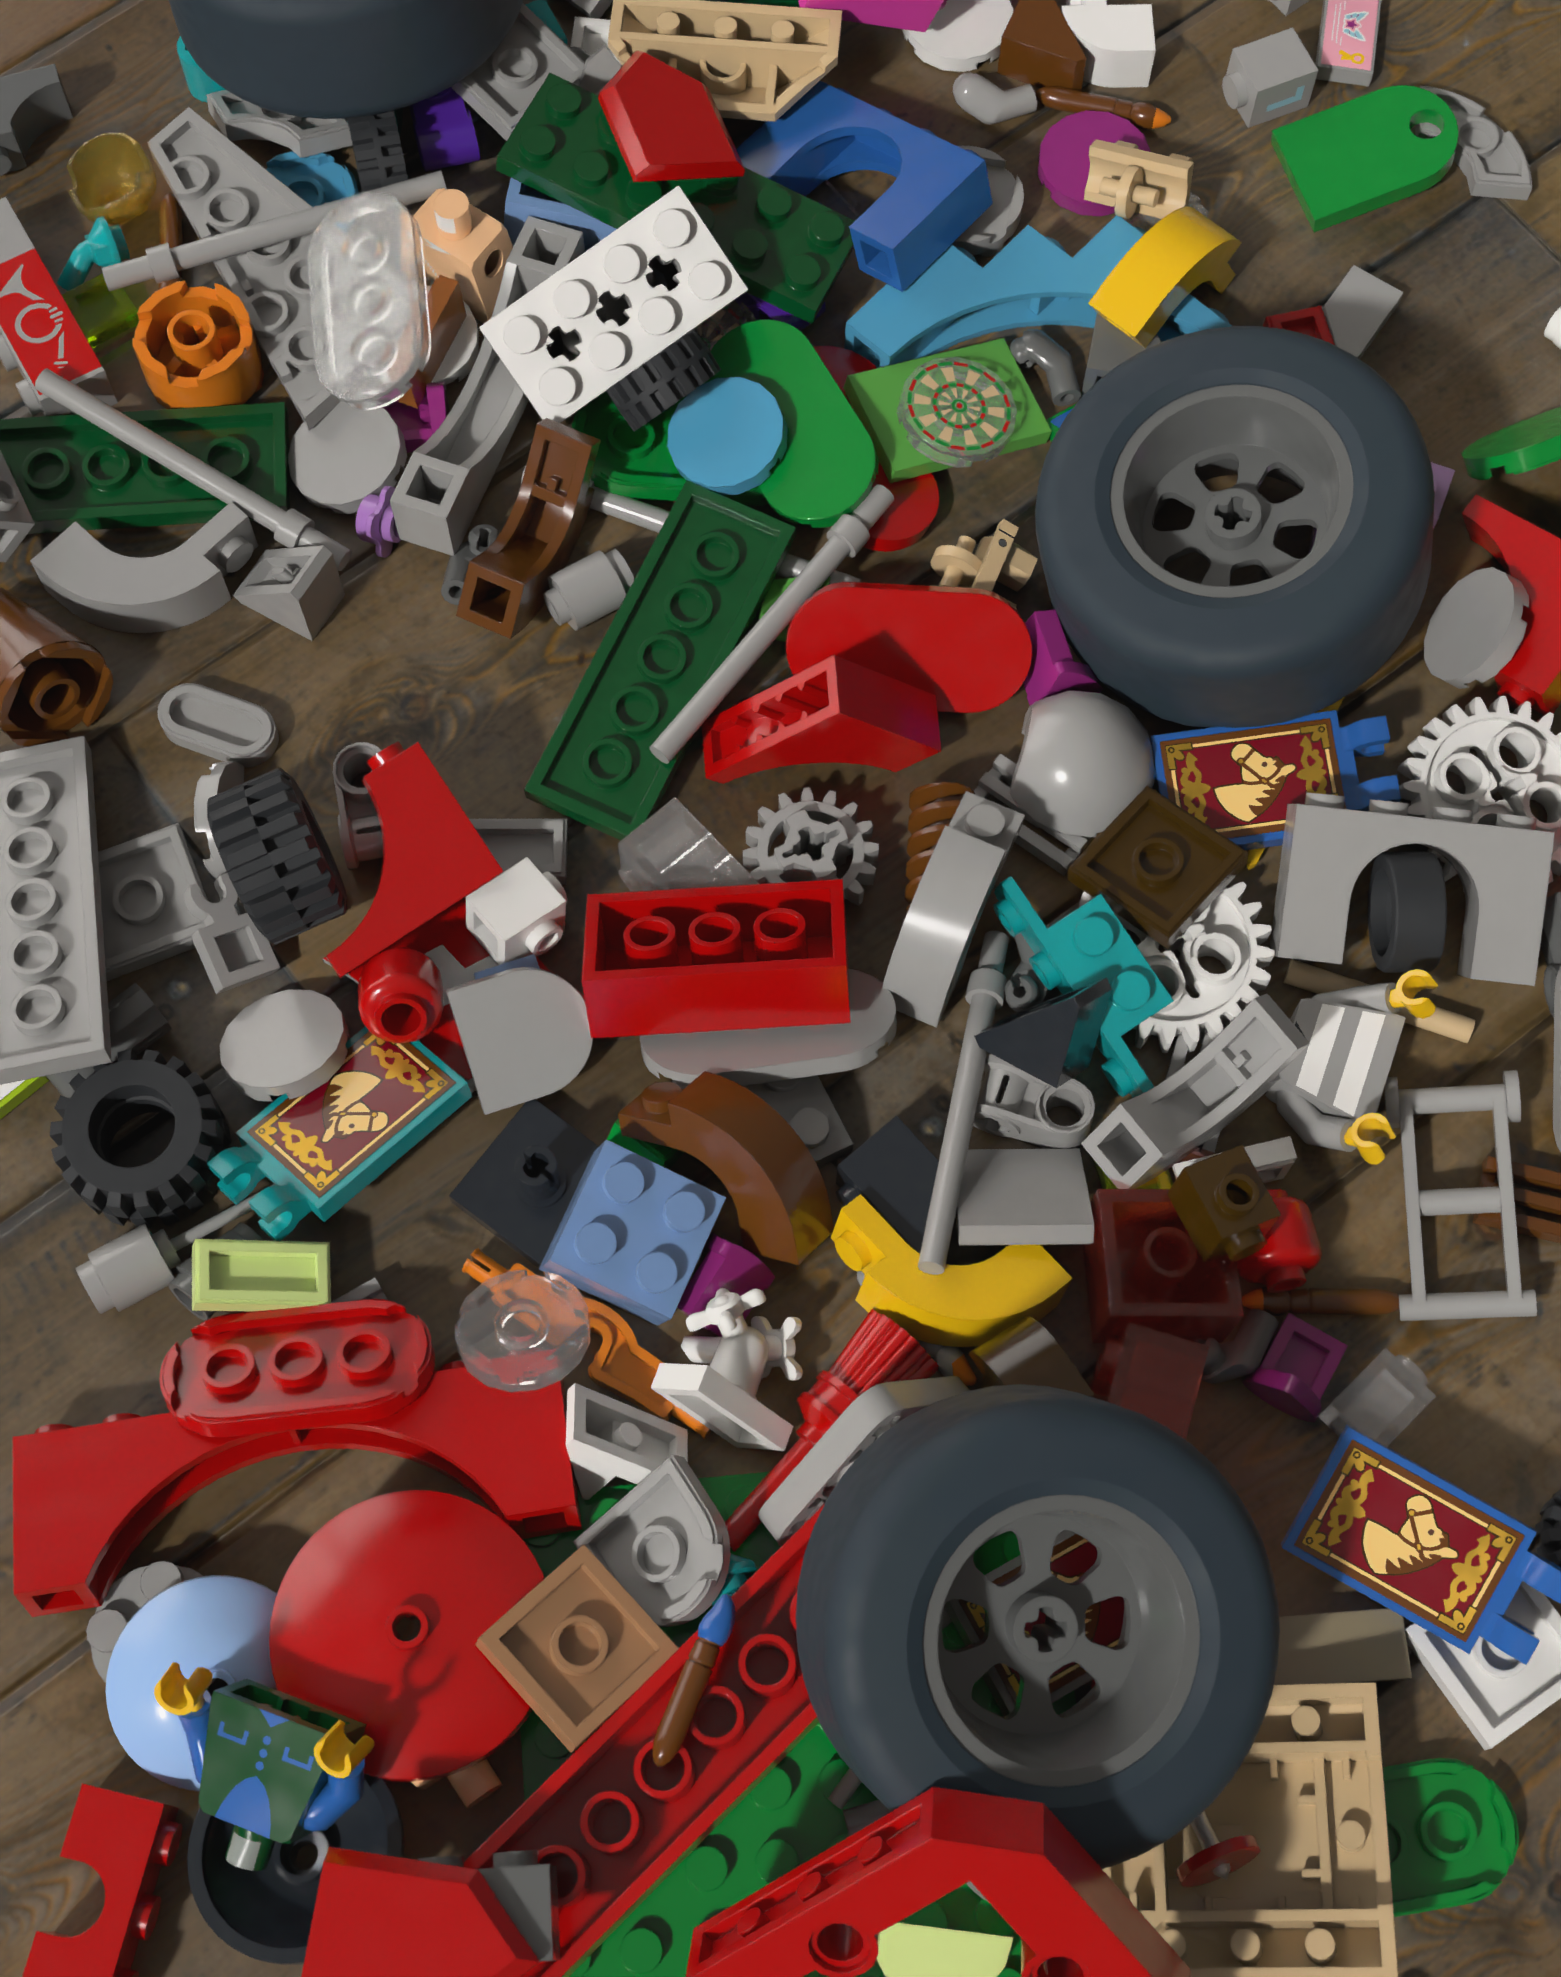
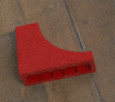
(1536, 561)
(824, 716)
(428, 853)

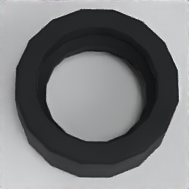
(1407, 911)

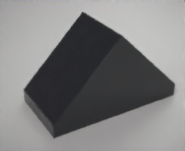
(1052, 1037)

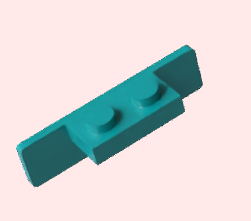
(1082, 951)

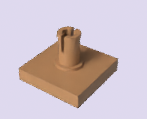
(576, 1647)

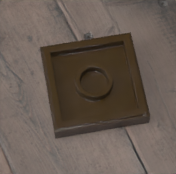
(1158, 866)

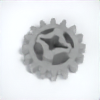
(820, 831)

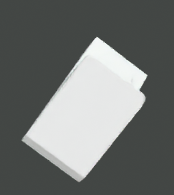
(615, 1440)

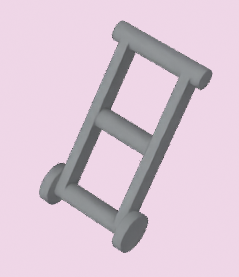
(1506, 1108)

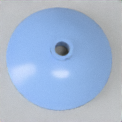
(197, 1623)

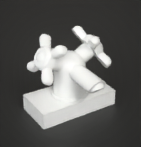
(726, 1390)

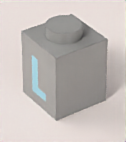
(1269, 77)

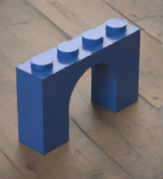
(922, 213)

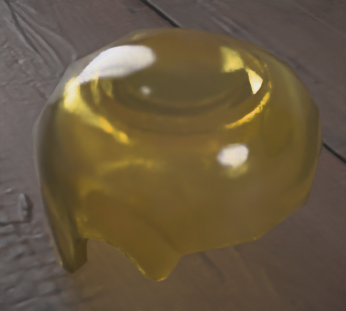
(111, 178)

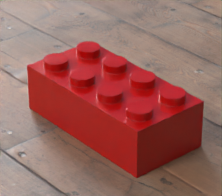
(716, 959)

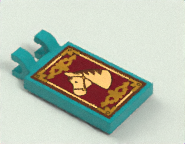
(340, 1134)

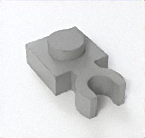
(230, 942)

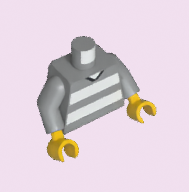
(1339, 1078)

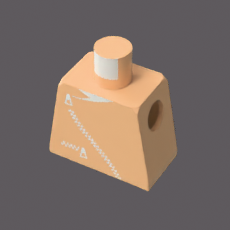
(464, 247)

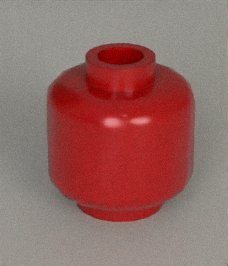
(400, 995)
(1290, 1248)

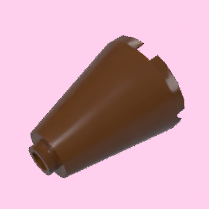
(46, 676)

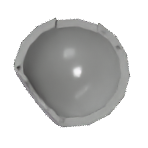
(1081, 762)

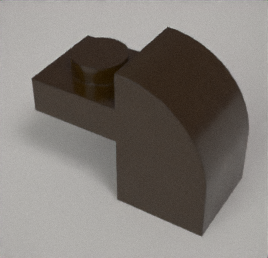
(1027, 1356)

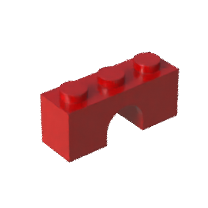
(126, 1845)

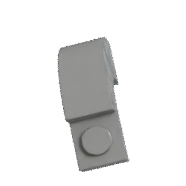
(148, 591)
(949, 906)
(1199, 1099)

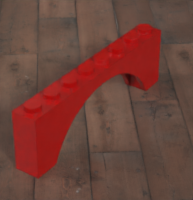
(101, 1487)

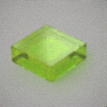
(100, 311)

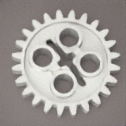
(1485, 730)
(1220, 932)

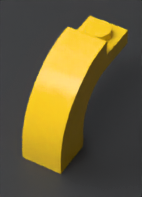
(1163, 270)
(951, 1308)

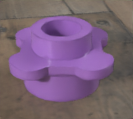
(377, 523)

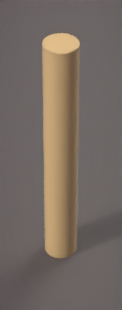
(1322, 981)

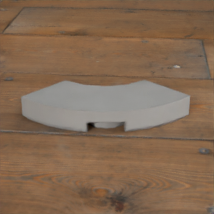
(302, 135)
(1484, 152)

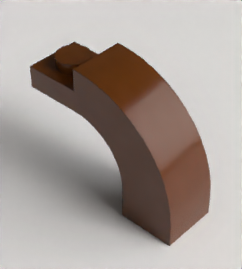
(509, 578)
(751, 1150)

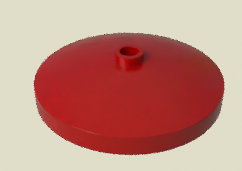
(336, 1643)

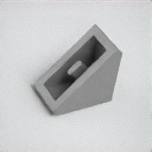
(294, 588)

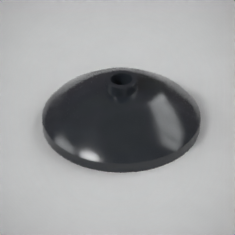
(273, 1909)

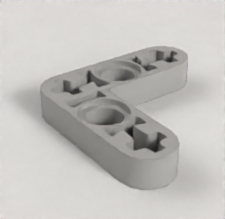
(853, 1432)

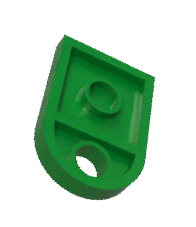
(1365, 153)

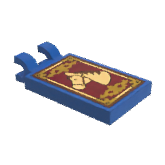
(1249, 774)
(1420, 1546)

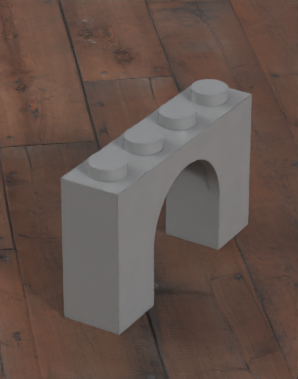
(1498, 865)

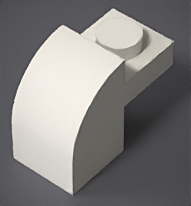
(1114, 40)

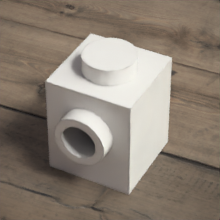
(517, 913)

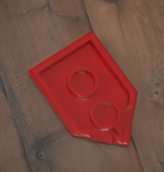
(667, 123)
(410, 1921)

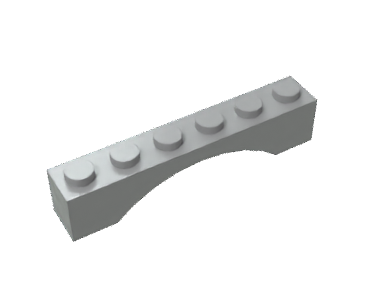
(458, 461)

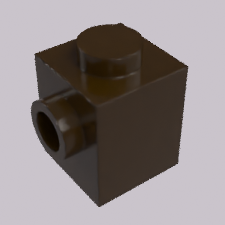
(1224, 1205)

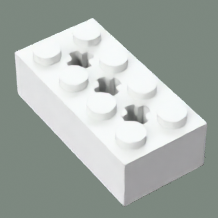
(616, 267)

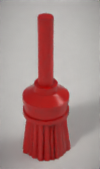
(874, 1355)

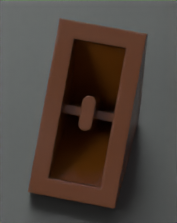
(1041, 47)

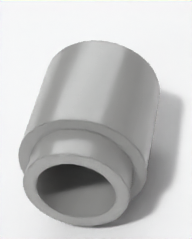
(588, 589)

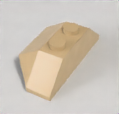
(746, 54)

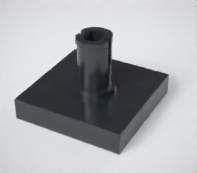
(526, 1180)

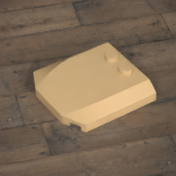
(1322, 1882)

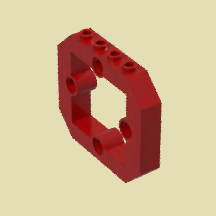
(1009, 1848)

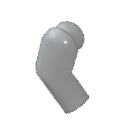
(991, 103)

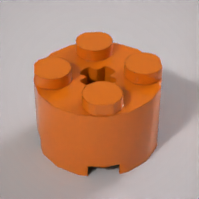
(197, 347)

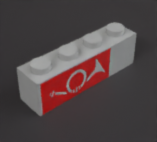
(38, 325)

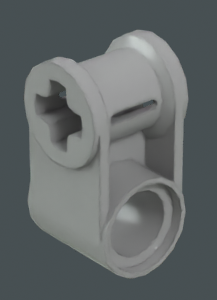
(358, 818)
(1026, 1105)

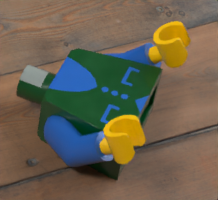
(266, 1760)

